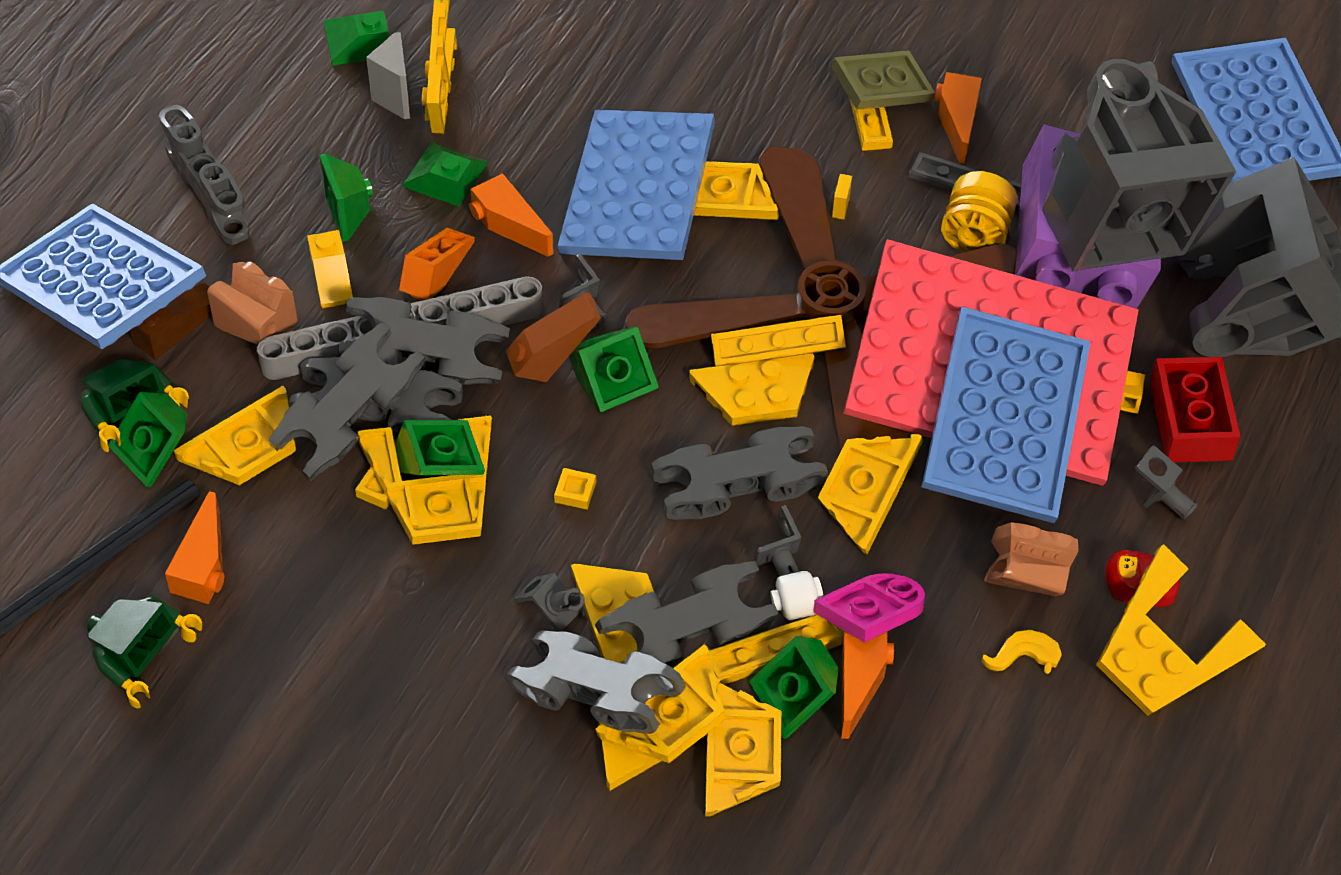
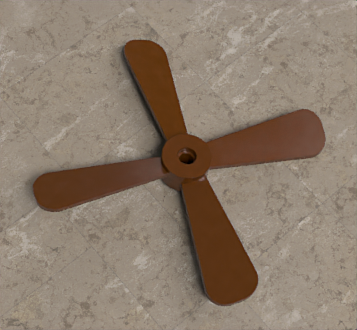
(823, 288)

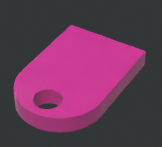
(872, 605)

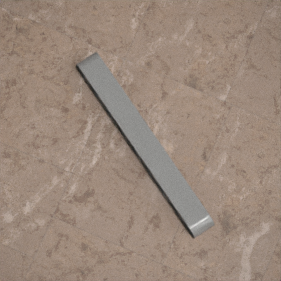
(500, 302)

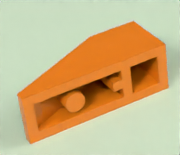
(957, 109)
(509, 215)
(433, 263)
(198, 565)
(861, 676)

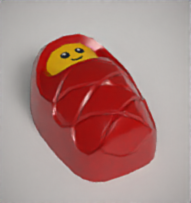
(1125, 572)

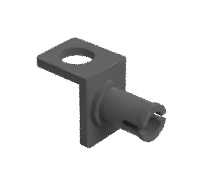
(588, 285)
(1165, 485)
(781, 551)
(553, 599)

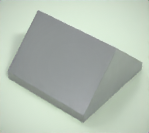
(388, 76)

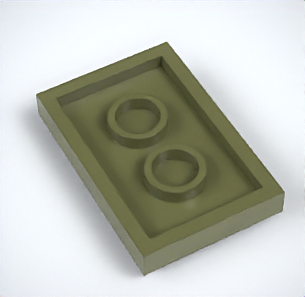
(882, 79)

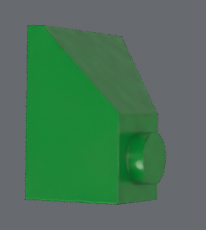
(355, 36)
(445, 174)
(345, 194)
(613, 368)
(149, 435)
(438, 448)
(797, 681)

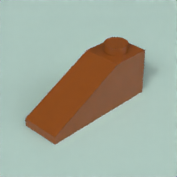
(551, 340)

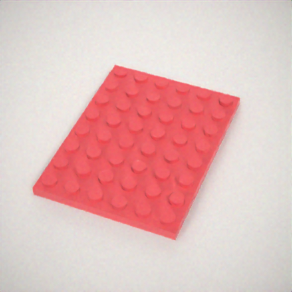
(913, 329)

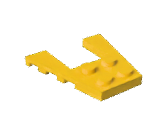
(439, 67)
(433, 506)
(1148, 661)

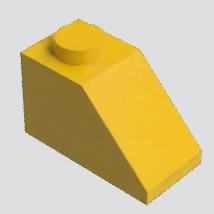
(330, 268)

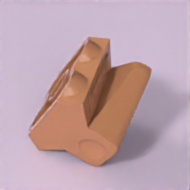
(252, 304)
(1032, 559)

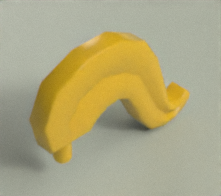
(1029, 643)

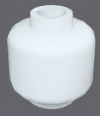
(796, 594)

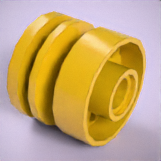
(979, 211)

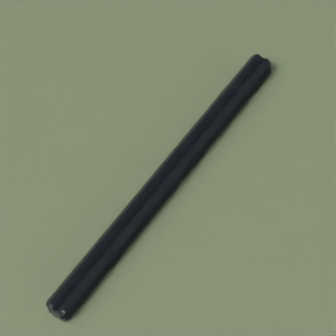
(97, 555)

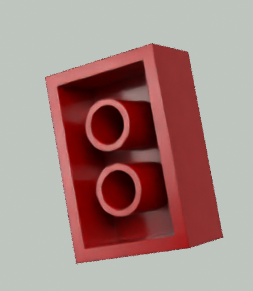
(1194, 409)

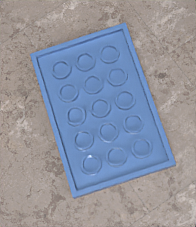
(1260, 107)
(637, 184)
(99, 275)
(1007, 415)

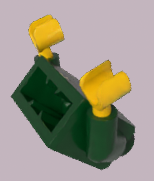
(114, 389)
(131, 637)

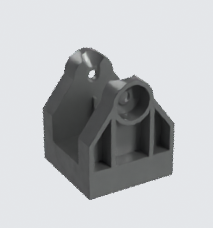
(1136, 173)
(1278, 265)

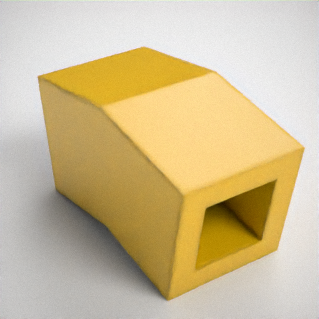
(1132, 392)

